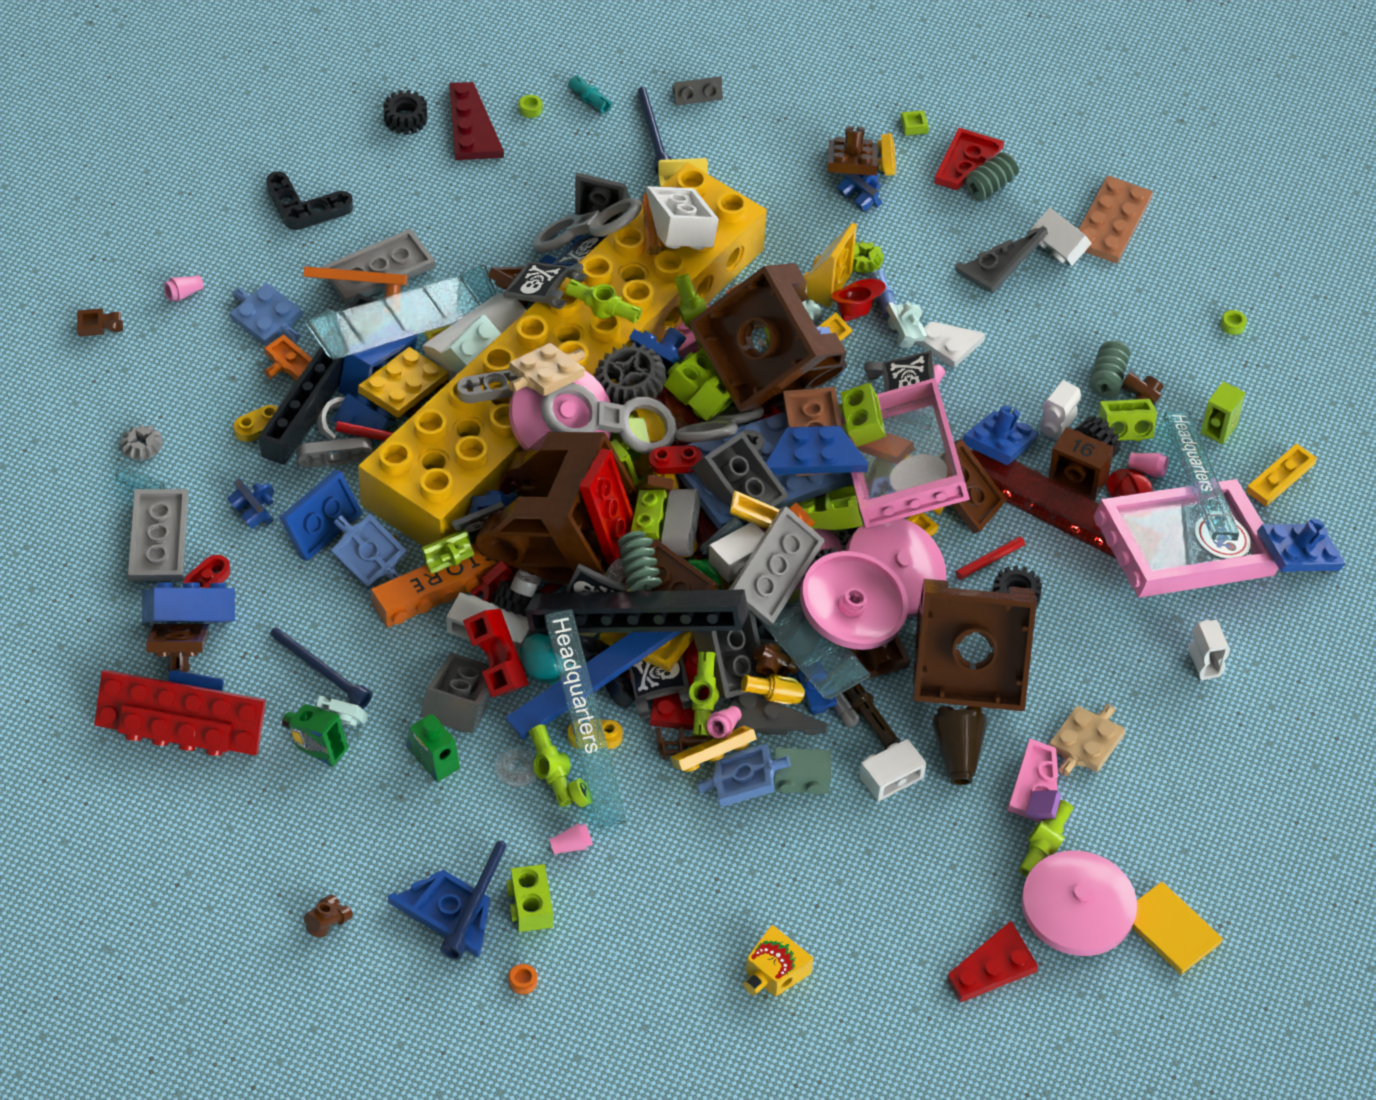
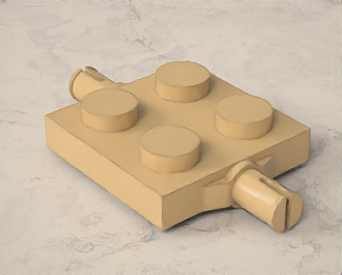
(546, 369)
(1087, 739)

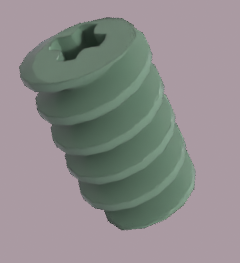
(992, 176)
(1109, 369)
(637, 562)

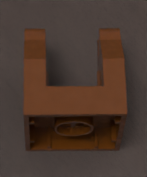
(797, 351)
(550, 525)
(951, 615)

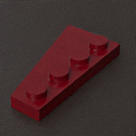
(471, 125)

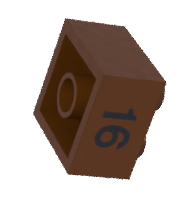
(1081, 463)

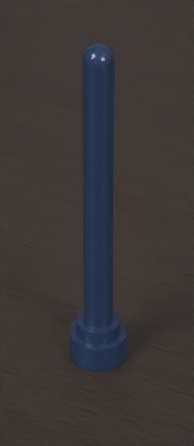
(652, 127)
(357, 694)
(454, 944)

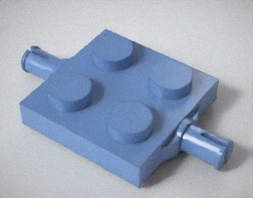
(266, 314)
(368, 550)
(744, 775)

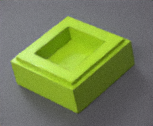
(914, 122)

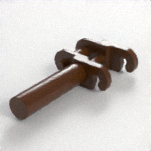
(683, 742)

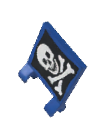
(576, 252)

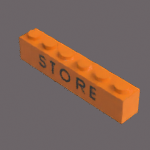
(421, 590)

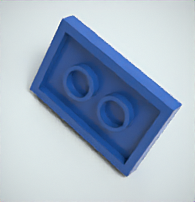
(666, 348)
(1001, 436)
(313, 516)
(1301, 547)

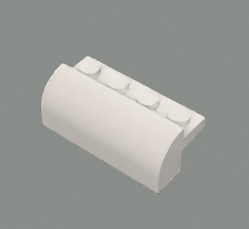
(497, 309)

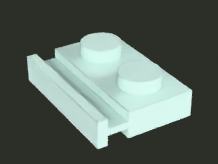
(349, 713)

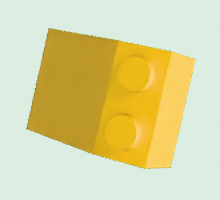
(832, 268)

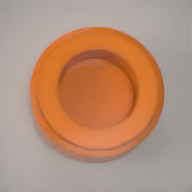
(522, 979)

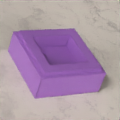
(1043, 804)

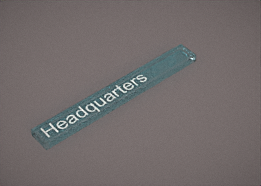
(1201, 476)
(585, 718)

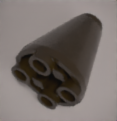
(960, 740)

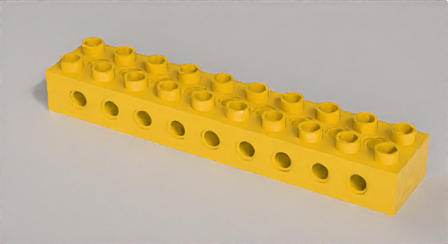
(462, 449)

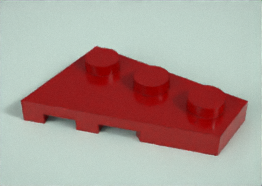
(964, 155)
(993, 964)

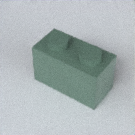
(808, 771)

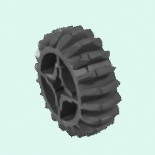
(626, 368)

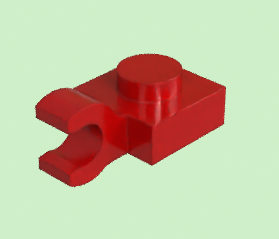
(491, 580)

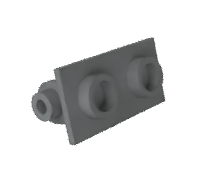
(698, 90)

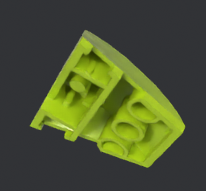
(834, 510)

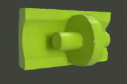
(447, 551)

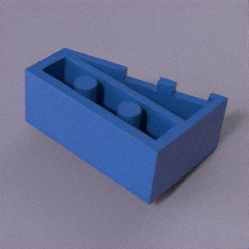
(363, 364)
(188, 603)

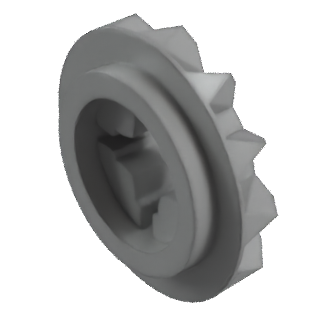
(137, 450)

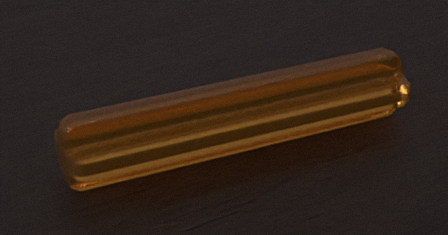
(652, 240)

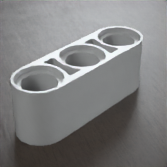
(681, 521)

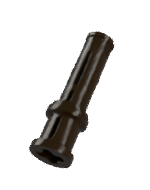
(863, 703)

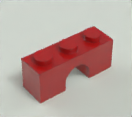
(492, 635)

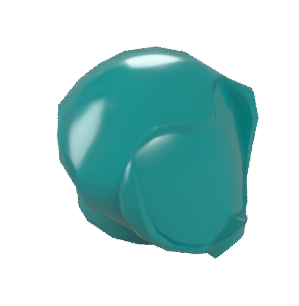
(539, 659)

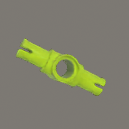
(603, 301)
(690, 304)
(704, 678)
(551, 765)
(1046, 838)

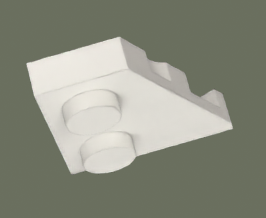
(950, 342)

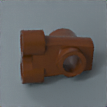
(1146, 389)
(773, 661)
(325, 914)

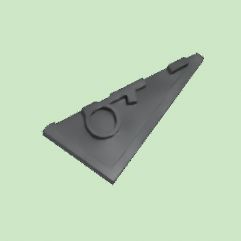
(999, 263)
(773, 717)

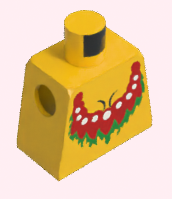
(776, 964)

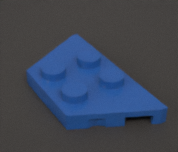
(815, 452)
(440, 904)

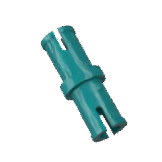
(589, 94)

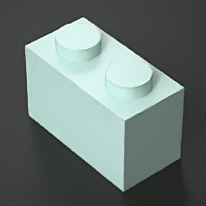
(470, 343)

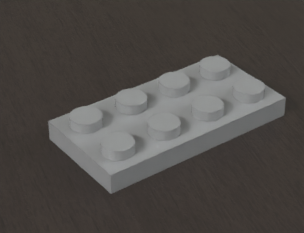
(394, 255)
(158, 535)
(777, 565)

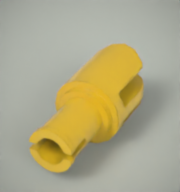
(774, 688)

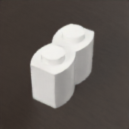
(1060, 409)
(1209, 649)

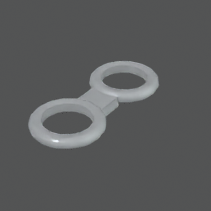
(587, 223)
(611, 417)
(719, 426)

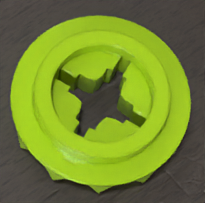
(866, 265)

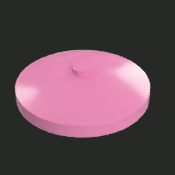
(569, 410)
(906, 551)
(854, 600)
(1079, 903)

